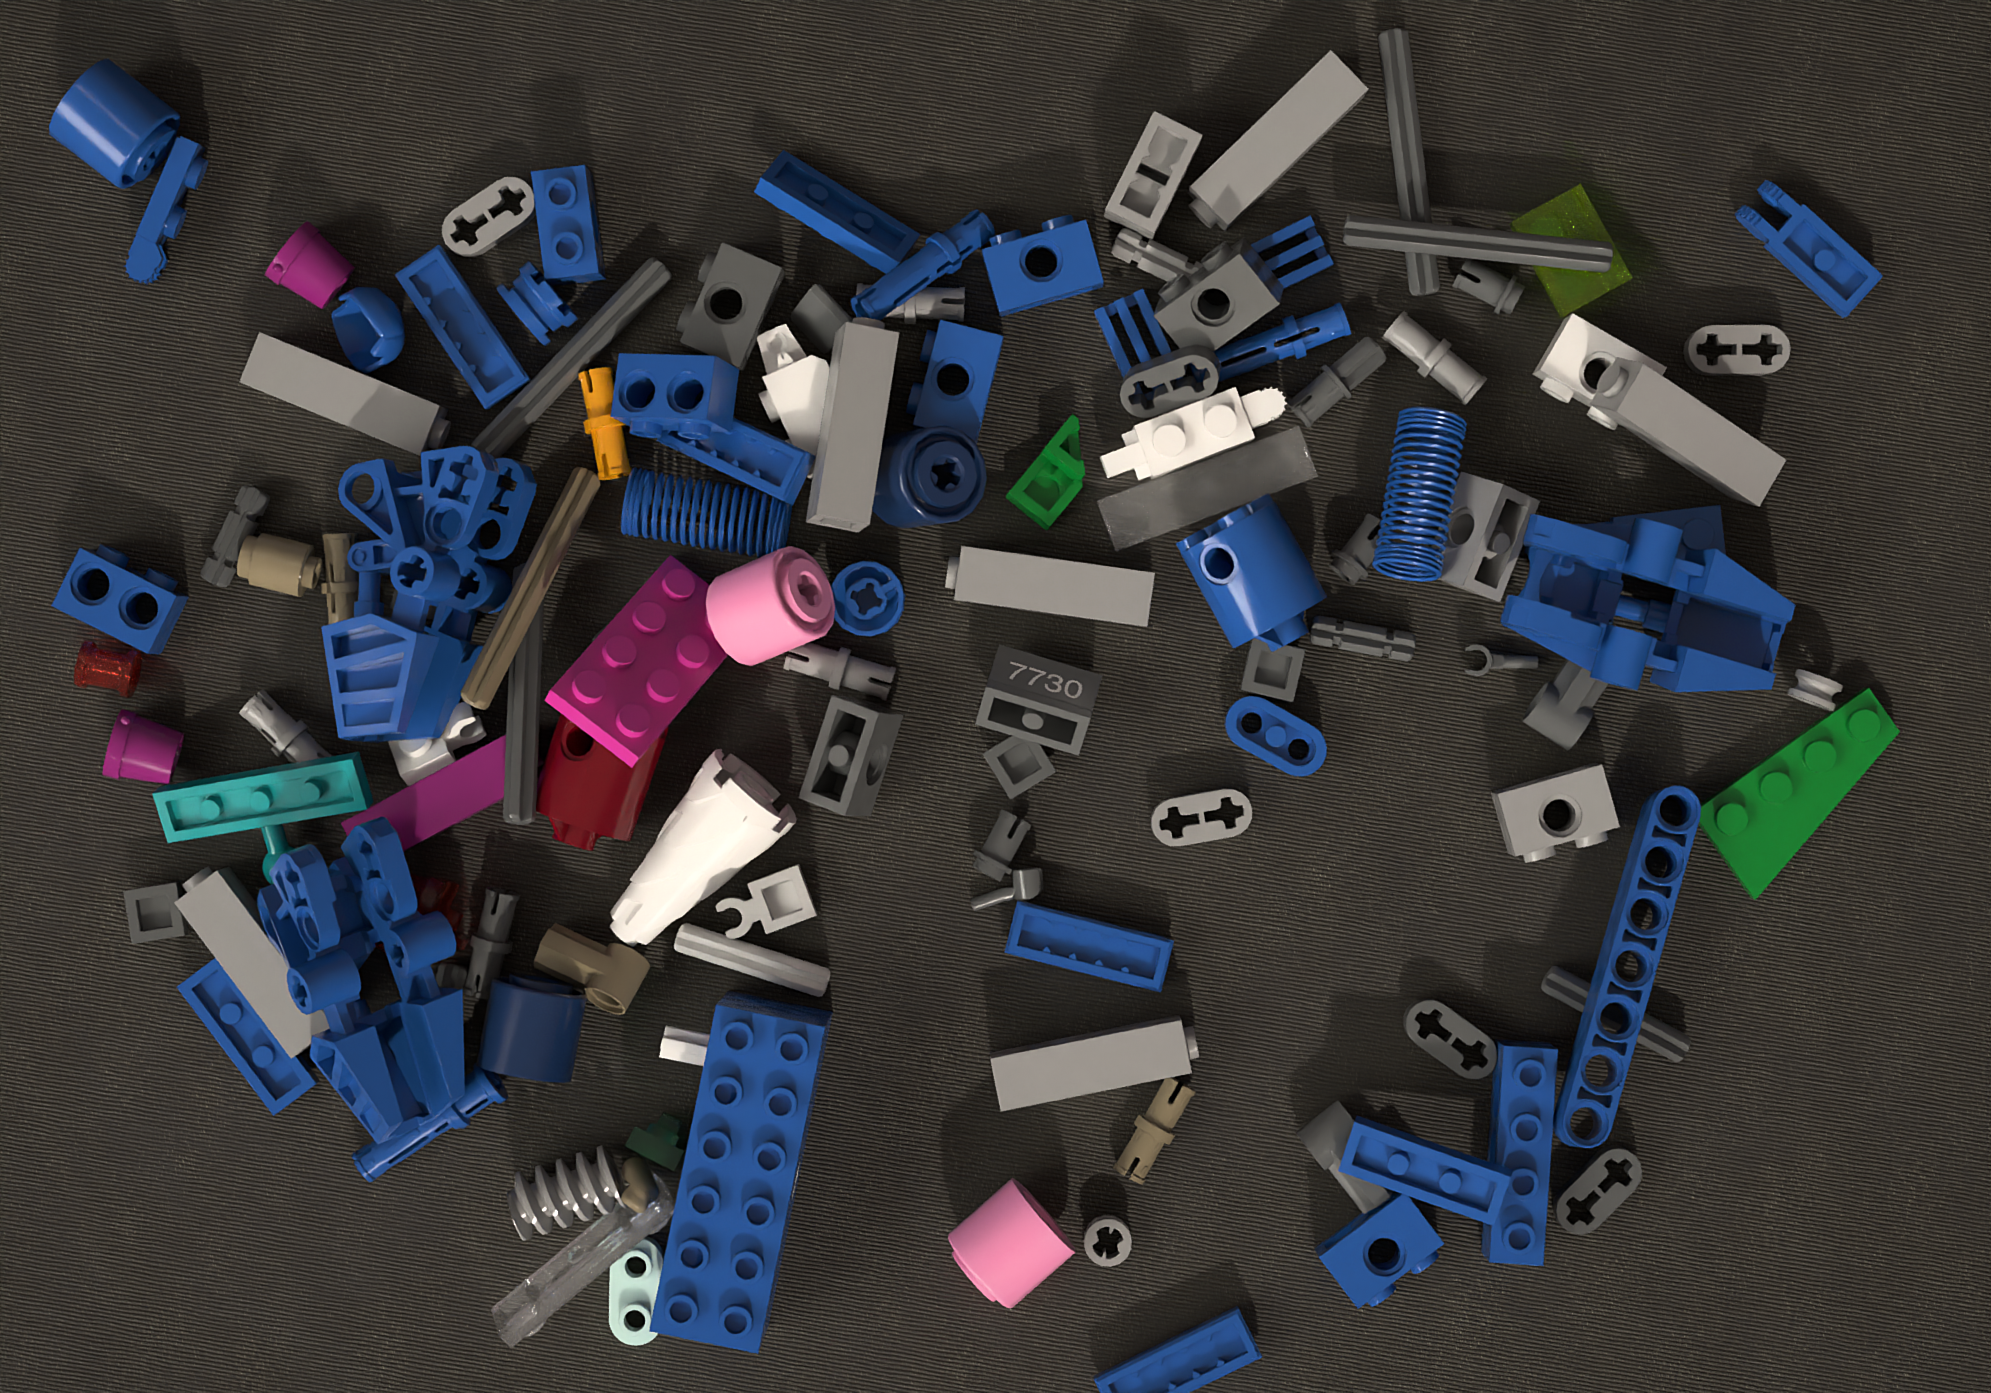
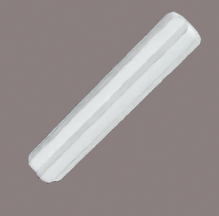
(752, 959)

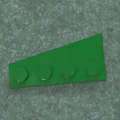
(1788, 794)

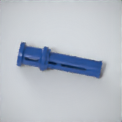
(481, 1090)

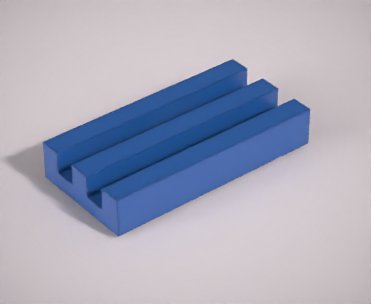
(1313, 244)
(1121, 307)

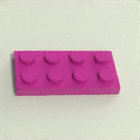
(642, 664)

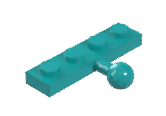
(264, 800)

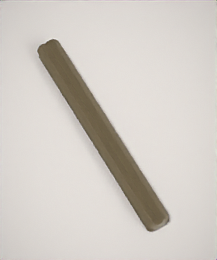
(530, 588)

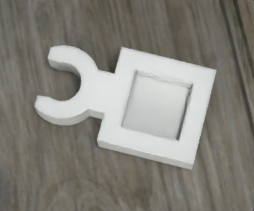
(776, 901)

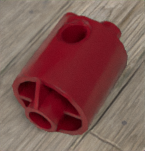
(590, 788)

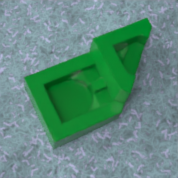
(1051, 478)

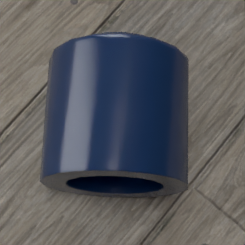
(916, 497)
(532, 1028)

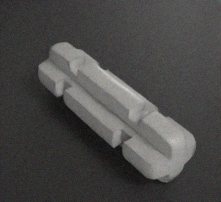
(1152, 256)

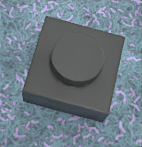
(1273, 672)
(1018, 764)
(153, 912)

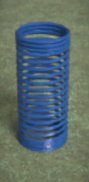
(1441, 429)
(638, 502)

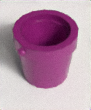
(310, 266)
(142, 749)

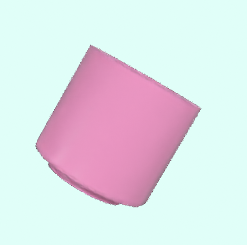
(770, 605)
(1009, 1245)

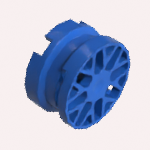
(537, 303)
(867, 598)

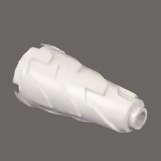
(702, 845)

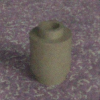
(279, 564)

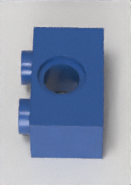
(568, 225)
(1018, 289)
(960, 347)
(1347, 1249)

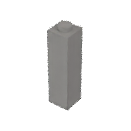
(1275, 142)
(345, 396)
(852, 425)
(1687, 431)
(1051, 586)
(233, 932)
(1093, 1062)

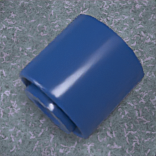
(115, 124)

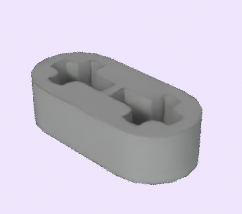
(482, 206)
(1736, 337)
(1203, 830)

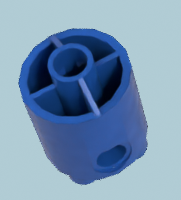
(1253, 575)

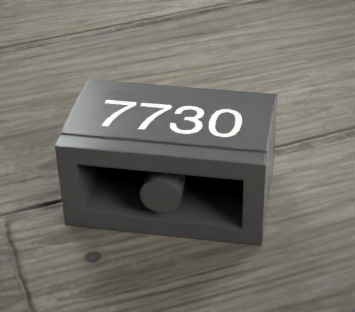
(1038, 700)

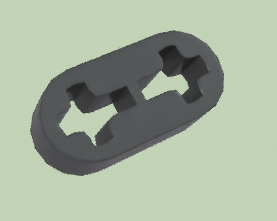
(1174, 392)
(1442, 1048)
(1606, 1199)

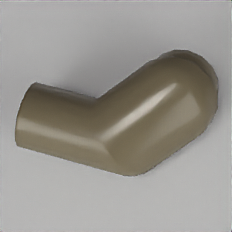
(642, 1184)

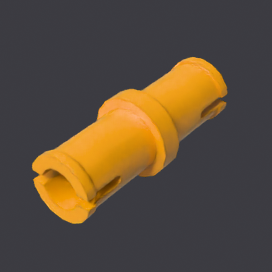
(605, 431)

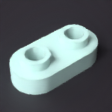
(635, 1292)

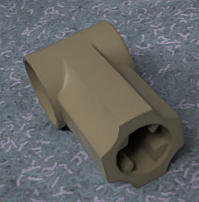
(603, 973)

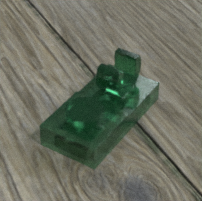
(658, 1142)

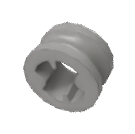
(1815, 690)
(1123, 1243)

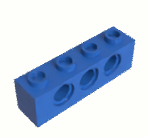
(1521, 1142)

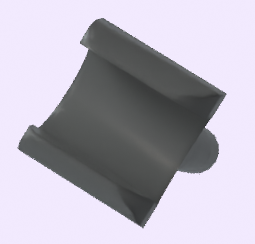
(1501, 661)
(1026, 885)

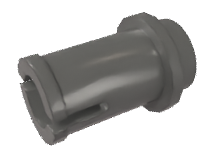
(1493, 286)
(1357, 553)
(1001, 846)

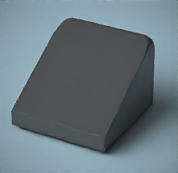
(819, 317)

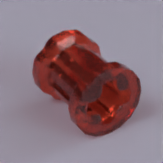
(108, 669)

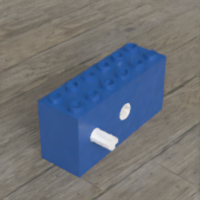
(739, 1167)

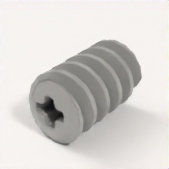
(565, 1193)

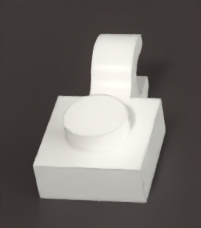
(424, 757)

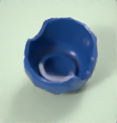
(369, 328)

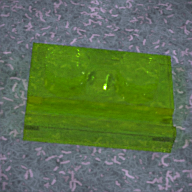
(1572, 217)

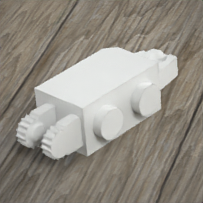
(794, 388)
(1194, 433)

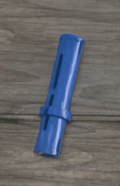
(939, 256)
(1330, 324)

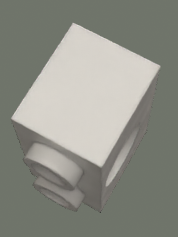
(1570, 352)

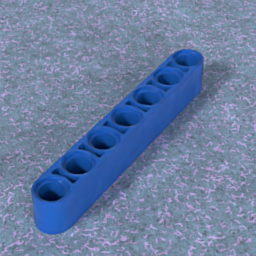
(1645, 947)

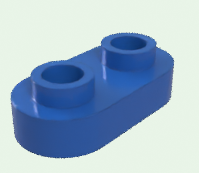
(1275, 735)

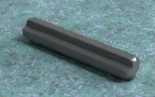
(1652, 1032)

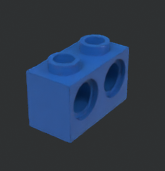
(676, 385)
(117, 609)

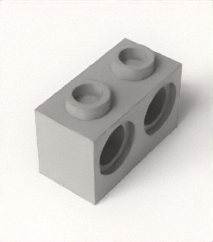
(1152, 175)

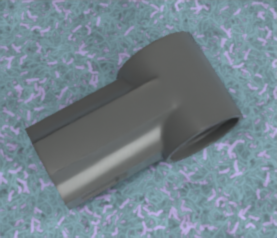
(1564, 705)
(1326, 1141)

